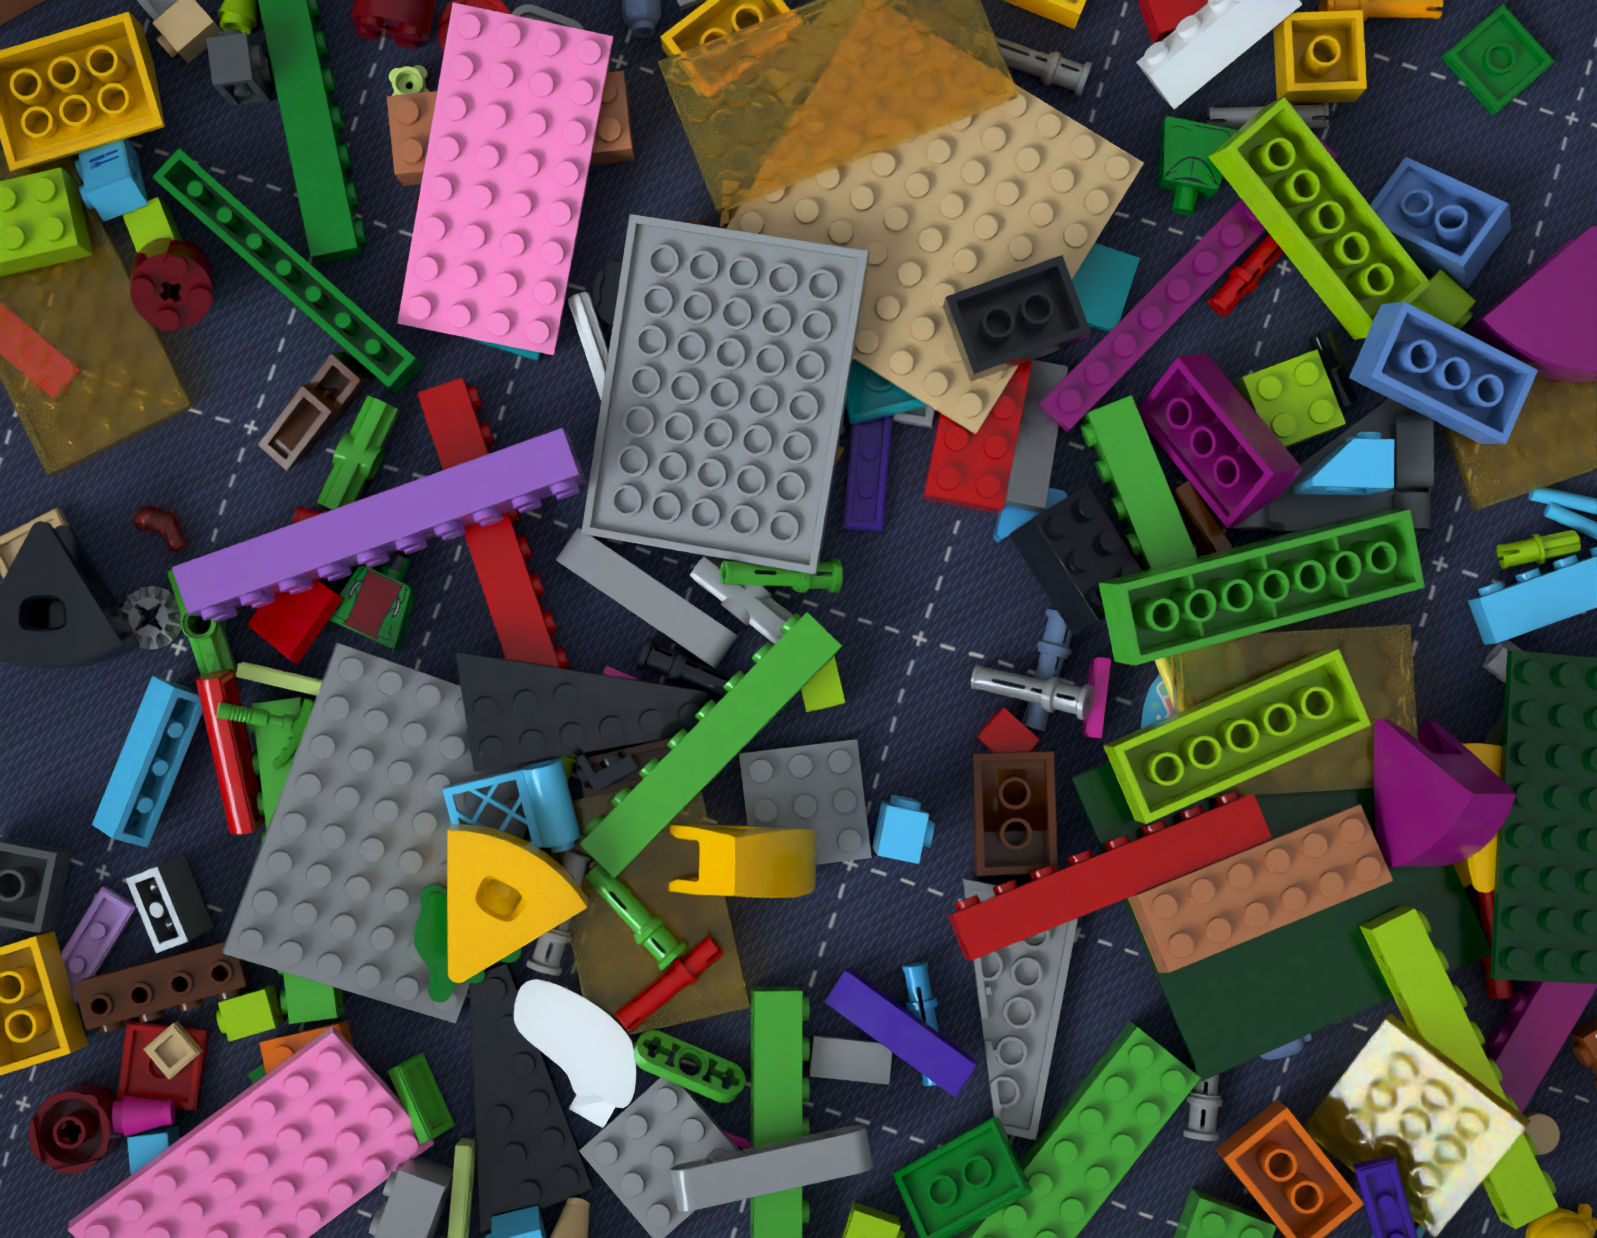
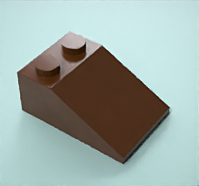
(1013, 813)

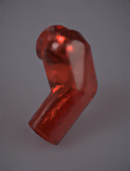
(163, 522)

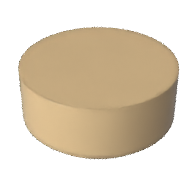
(1542, 1131)

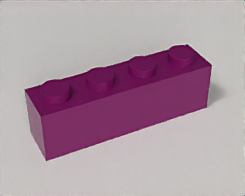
(1534, 1034)

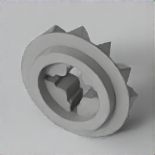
(168, 616)

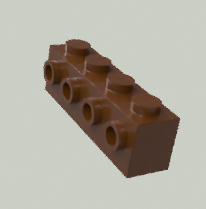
(160, 984)

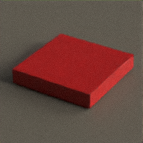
(295, 619)
(144, 1079)

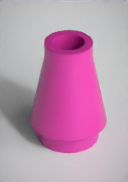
(141, 1114)

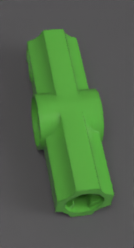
(359, 454)
(211, 648)

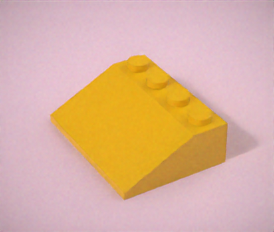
(77, 91)

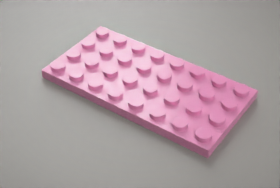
(504, 178)
(271, 1158)

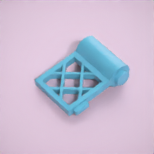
(543, 798)

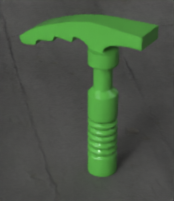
(262, 718)

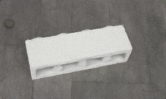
(1209, 43)

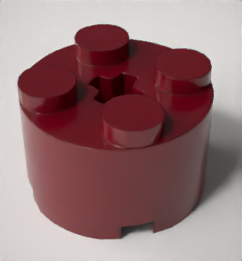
(394, 19)
(170, 305)
(68, 1149)

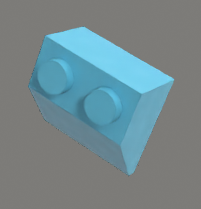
(1352, 469)

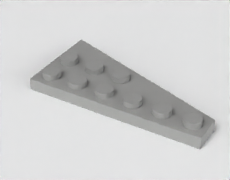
(1019, 1014)

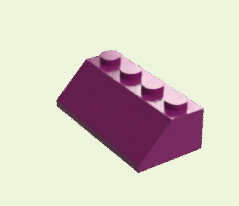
(1217, 439)

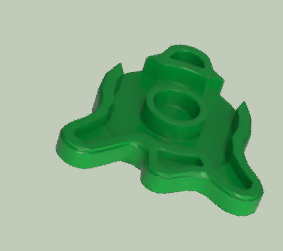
(432, 942)

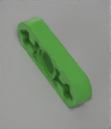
(704, 1059)

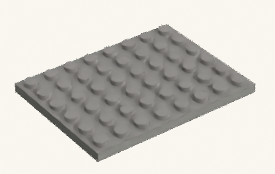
(724, 393)
(365, 834)

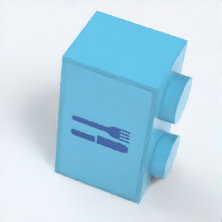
(111, 179)

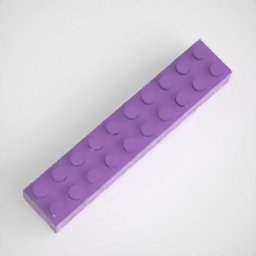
(379, 526)

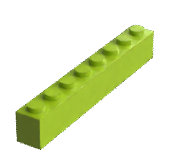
(1436, 1013)

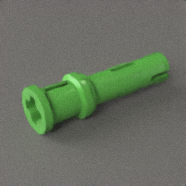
(744, 574)
(647, 929)

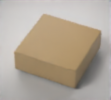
(173, 1050)

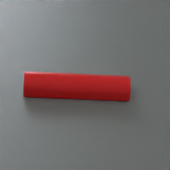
(230, 752)

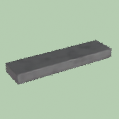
(1035, 442)

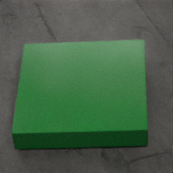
(1498, 59)

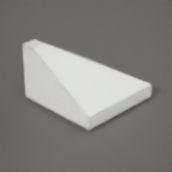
(593, 1109)

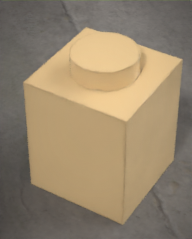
(185, 29)

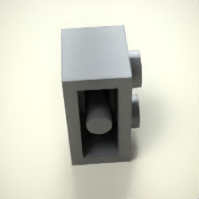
(239, 68)
(169, 903)

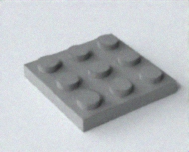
(813, 790)
(643, 1144)

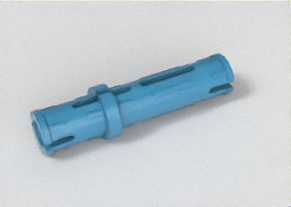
(917, 976)

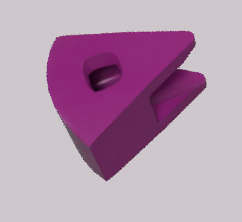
(1551, 315)
(1433, 797)

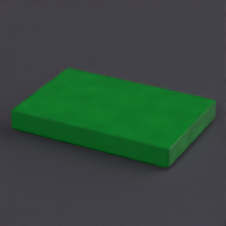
(962, 1181)

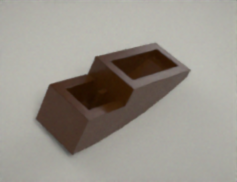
(315, 409)

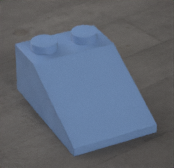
(1442, 220)

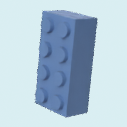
(1443, 373)

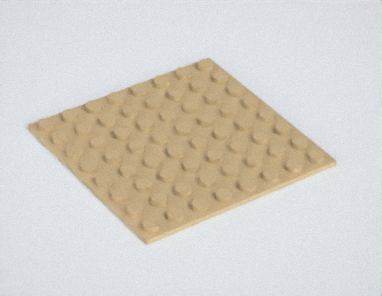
(947, 218)

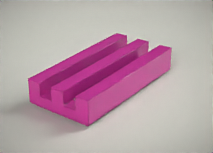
(1099, 678)

